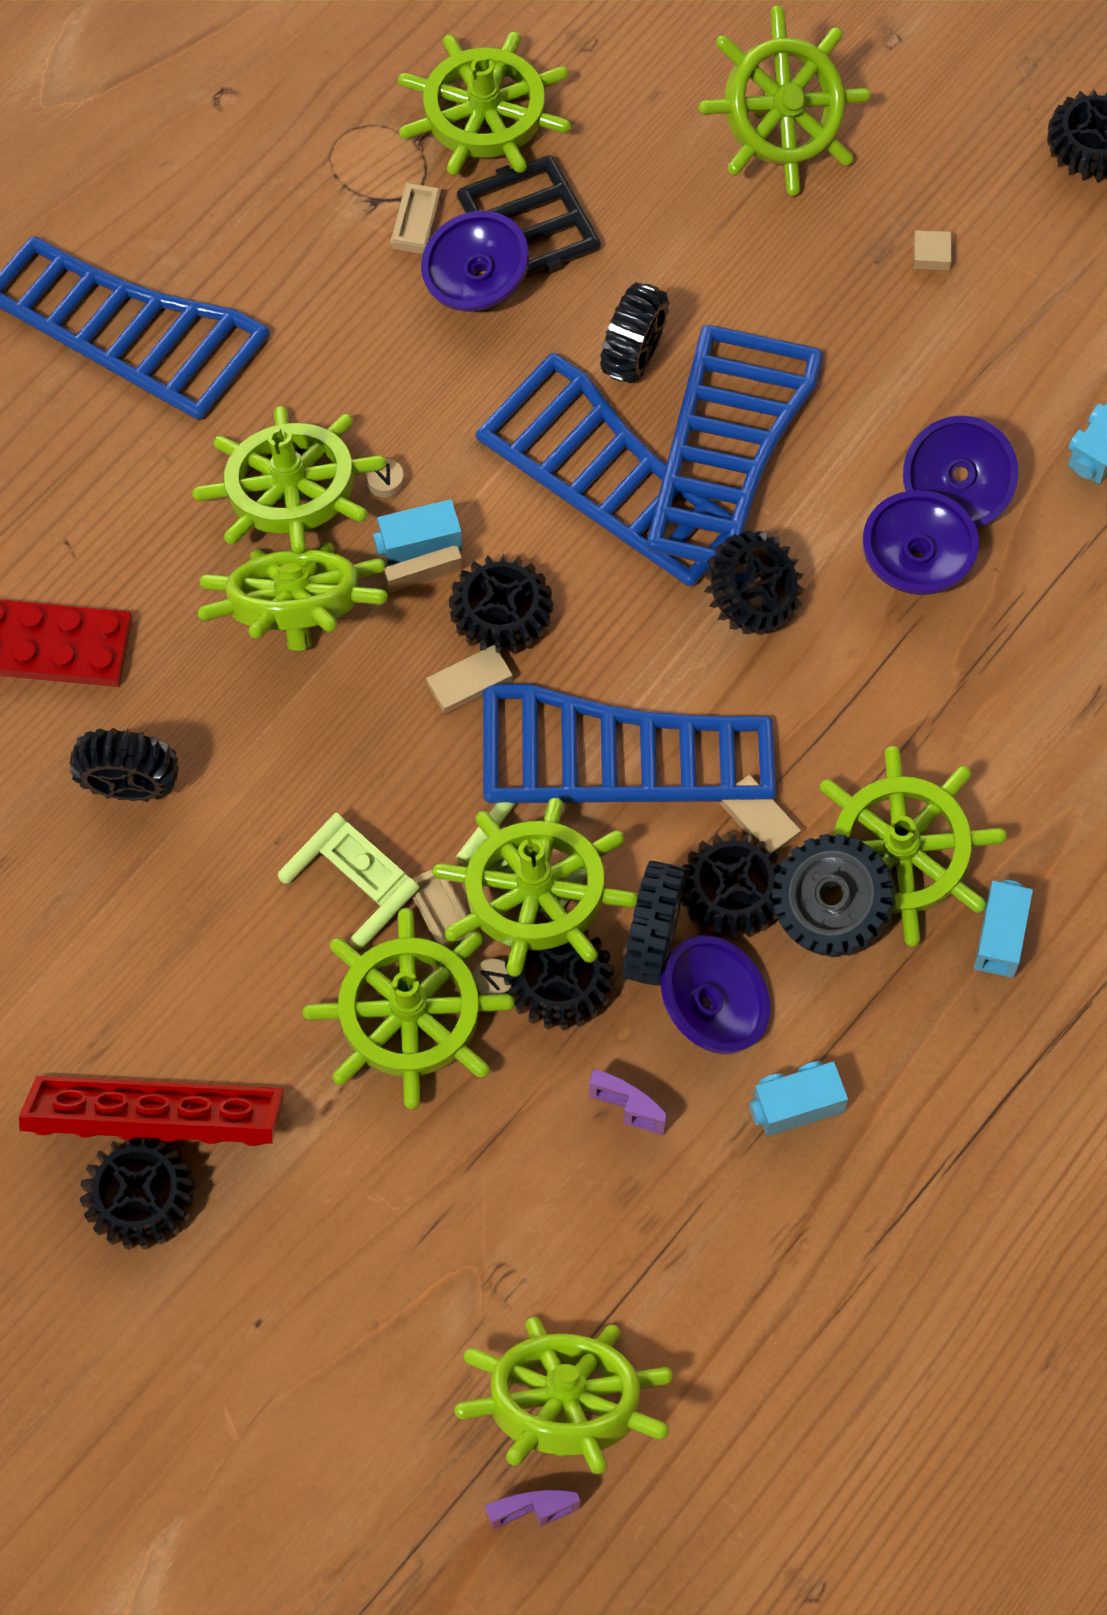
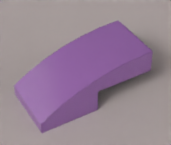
(639, 1108)
(546, 1505)

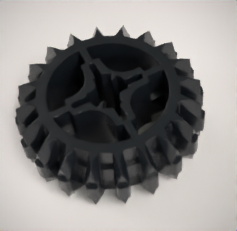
(1086, 146)
(634, 332)
(507, 585)
(771, 599)
(124, 765)
(709, 864)
(577, 1000)
(125, 1205)

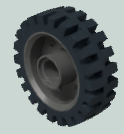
(860, 913)
(654, 922)

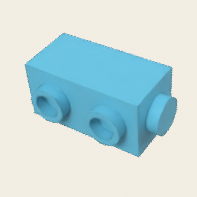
(1090, 447)
(417, 532)
(1003, 928)
(798, 1098)

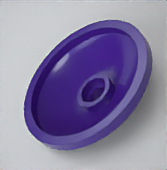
(467, 247)
(970, 445)
(926, 525)
(727, 986)

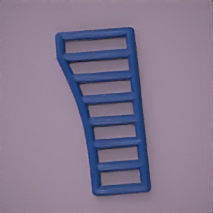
(154, 303)
(767, 440)
(573, 494)
(609, 715)

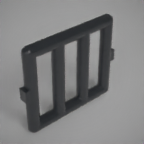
(561, 189)

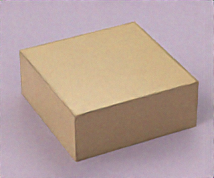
(932, 250)

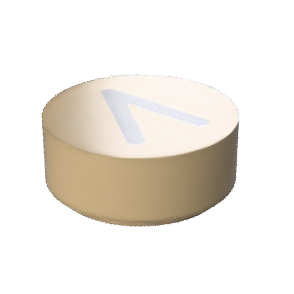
(386, 481)
(490, 977)

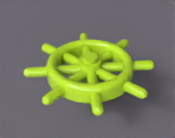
(784, 101)
(484, 102)
(289, 478)
(292, 592)
(903, 840)
(535, 885)
(408, 1007)
(564, 1394)

